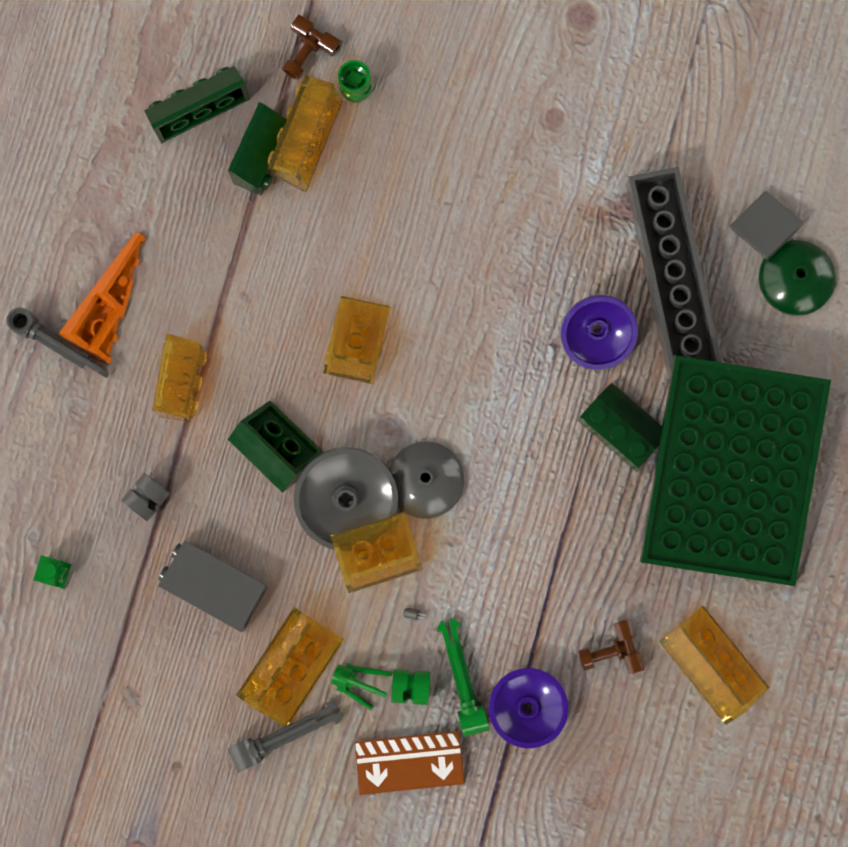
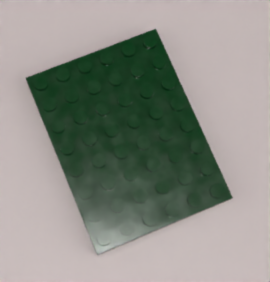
(735, 470)

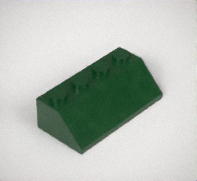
(197, 104)

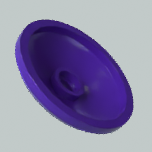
(604, 346)
(548, 711)

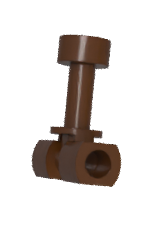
(313, 41)
(622, 648)

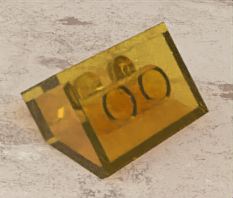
(179, 378)
(376, 552)

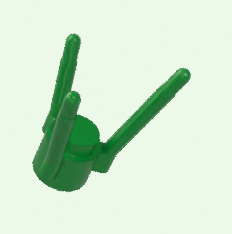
(345, 678)

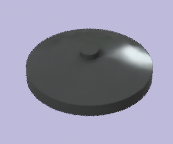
(343, 492)

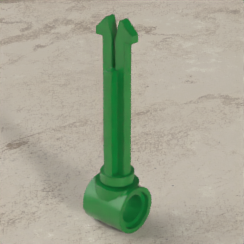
(472, 716)

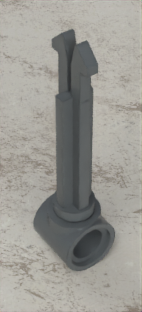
(36, 331)
(247, 753)

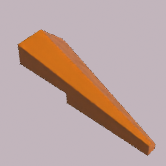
(97, 318)

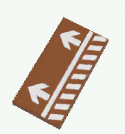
(409, 762)

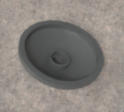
(437, 495)

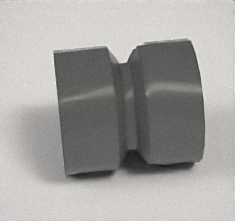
(145, 496)

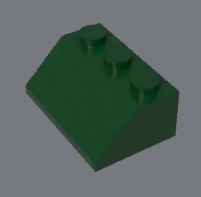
(249, 164)
(622, 426)
(274, 445)

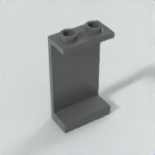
(212, 585)

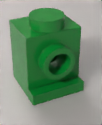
(52, 572)

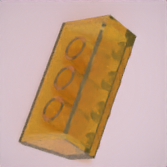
(305, 132)
(714, 665)
(289, 667)

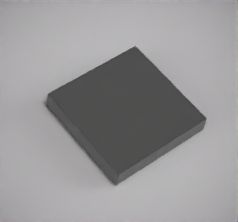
(766, 225)

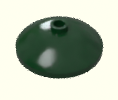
(789, 292)

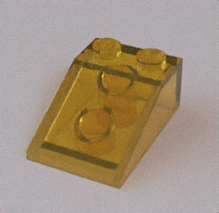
(356, 340)

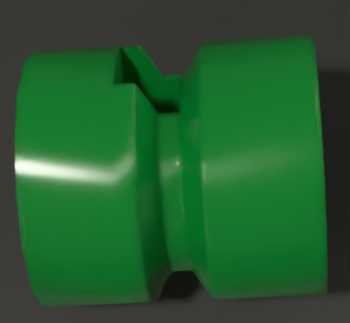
(354, 81)
(410, 687)

